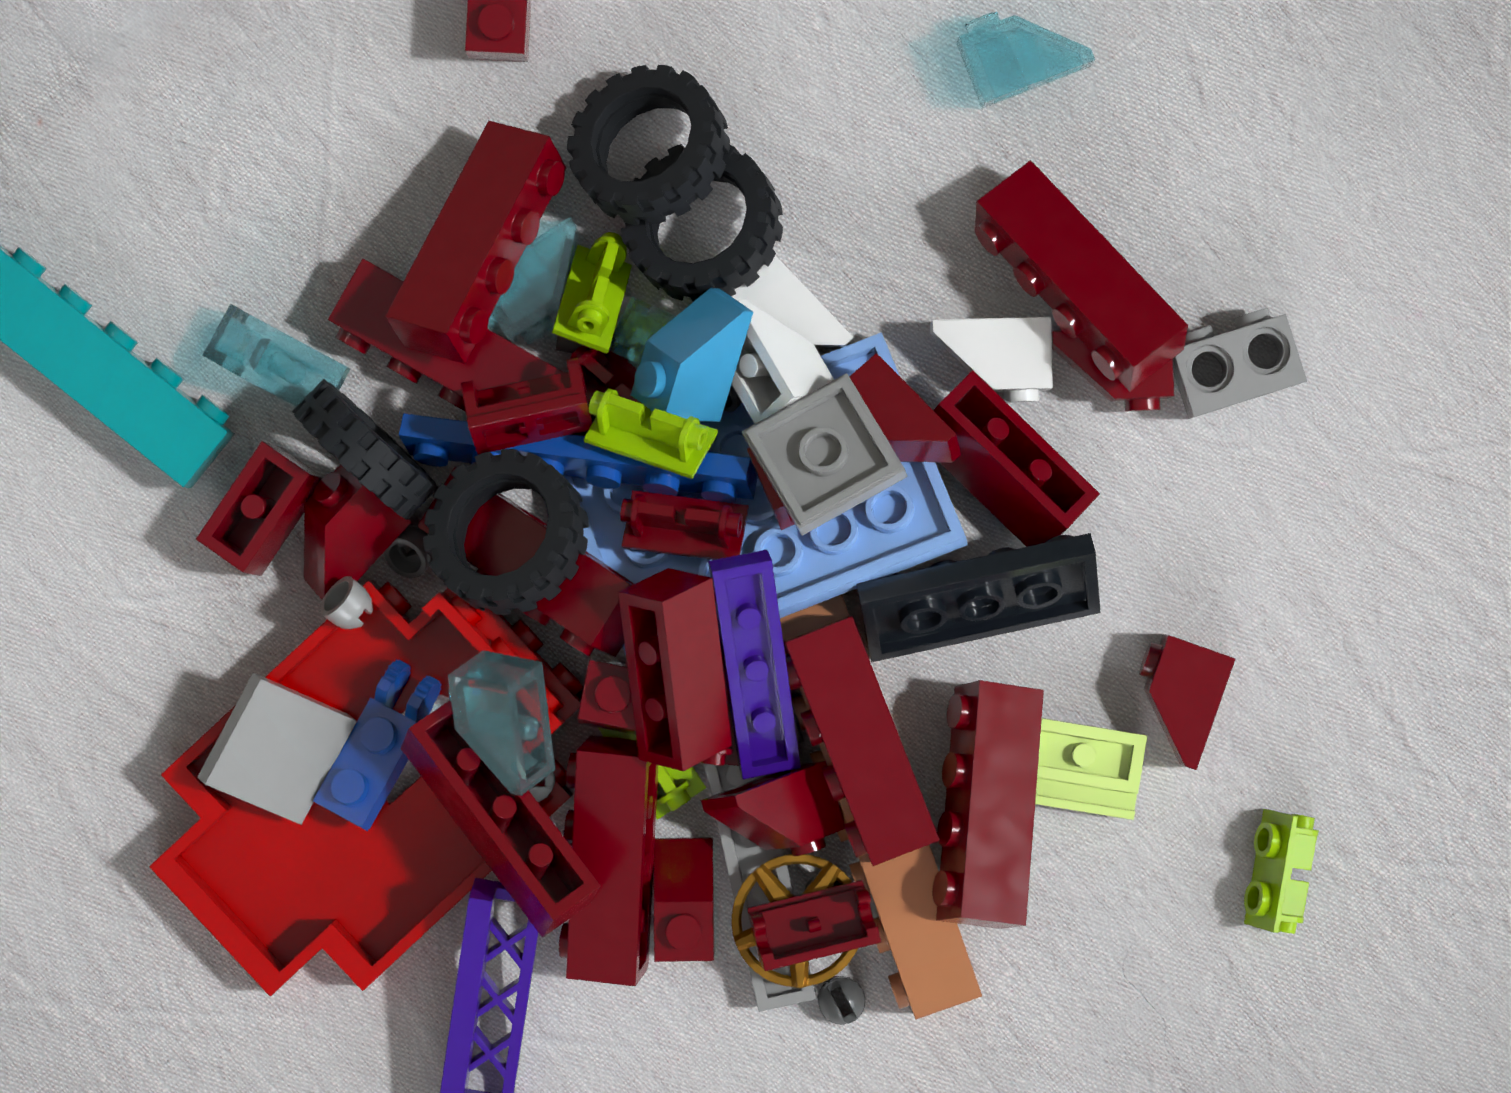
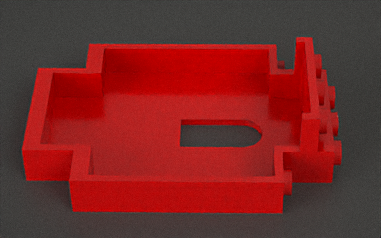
(362, 896)

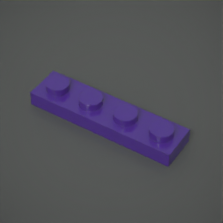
(755, 664)

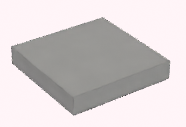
(824, 454)
(276, 748)

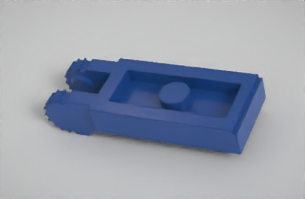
(372, 753)

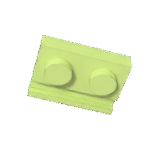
(1089, 768)

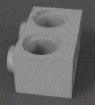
(1239, 376)

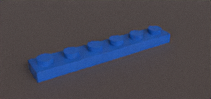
(717, 479)

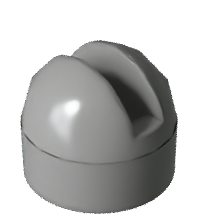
(345, 603)

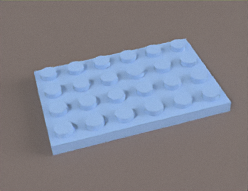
(866, 543)

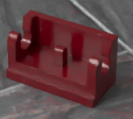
(527, 410)
(813, 925)

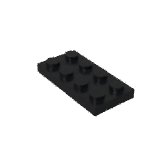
(980, 597)

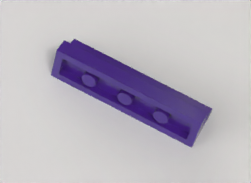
(468, 992)

